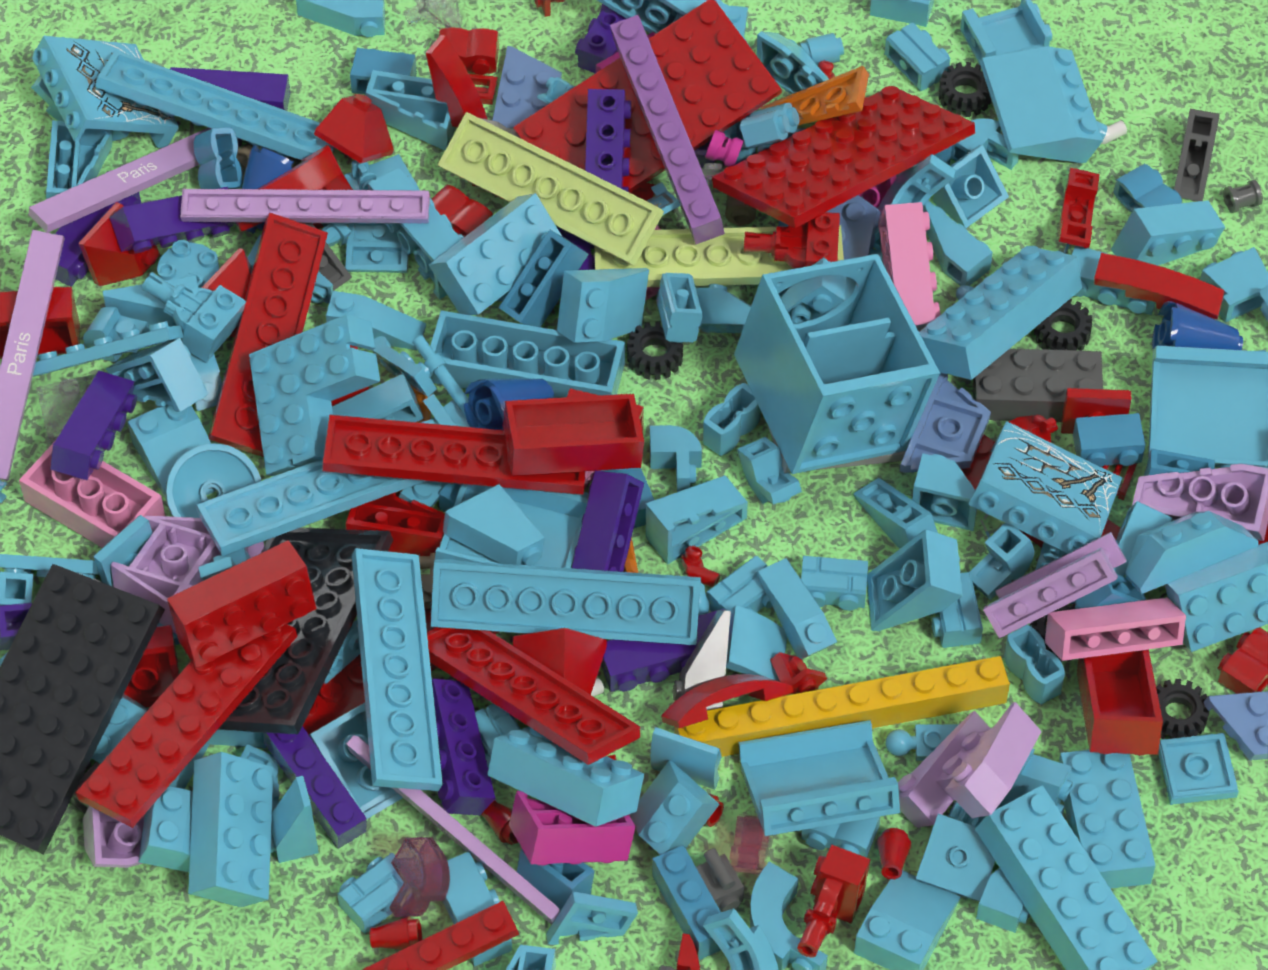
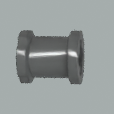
(1243, 196)

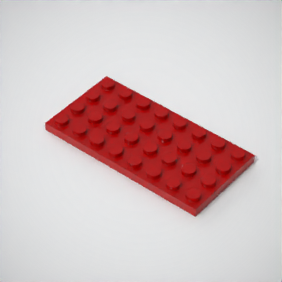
(709, 76)
(842, 156)

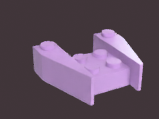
(169, 561)
(969, 766)

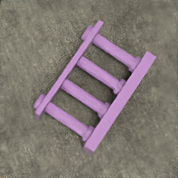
(1055, 585)

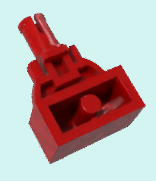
(799, 245)
(837, 893)

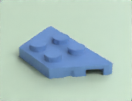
(519, 86)
(858, 225)
(948, 427)
(1244, 720)

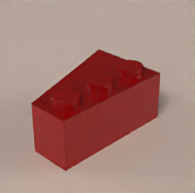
(412, 525)

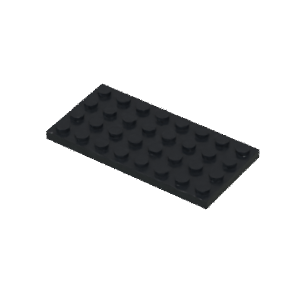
(292, 684)
(61, 694)

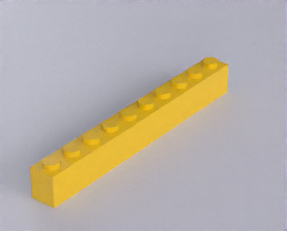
(879, 700)

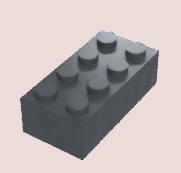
(1035, 381)

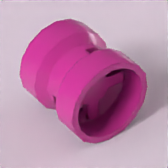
(724, 148)

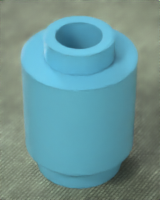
(824, 47)

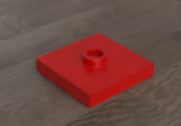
(1093, 403)

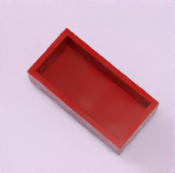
(61, 323)
(573, 434)
(242, 603)
(1120, 703)

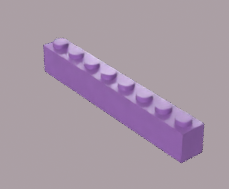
(667, 130)

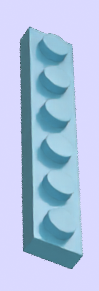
(106, 348)

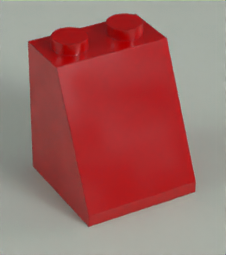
(567, 653)

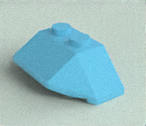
(1185, 548)

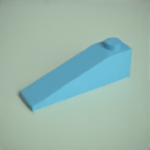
(788, 62)

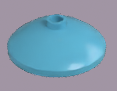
(206, 468)

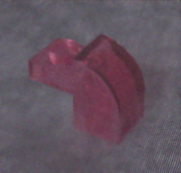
(750, 845)
(424, 876)

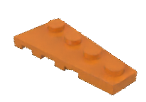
(829, 98)

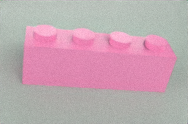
(1115, 628)

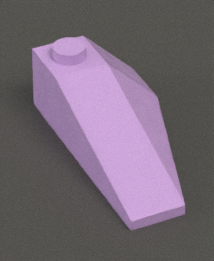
(1231, 492)
(111, 841)

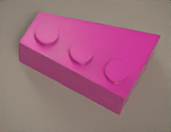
(558, 837)

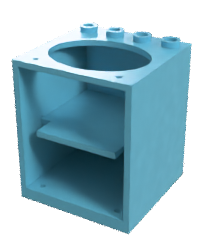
(842, 381)

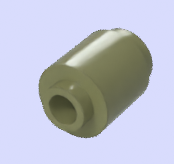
(739, 212)

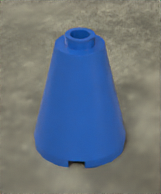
(261, 169)
(1192, 329)
(488, 398)

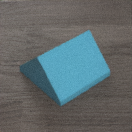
(973, 190)

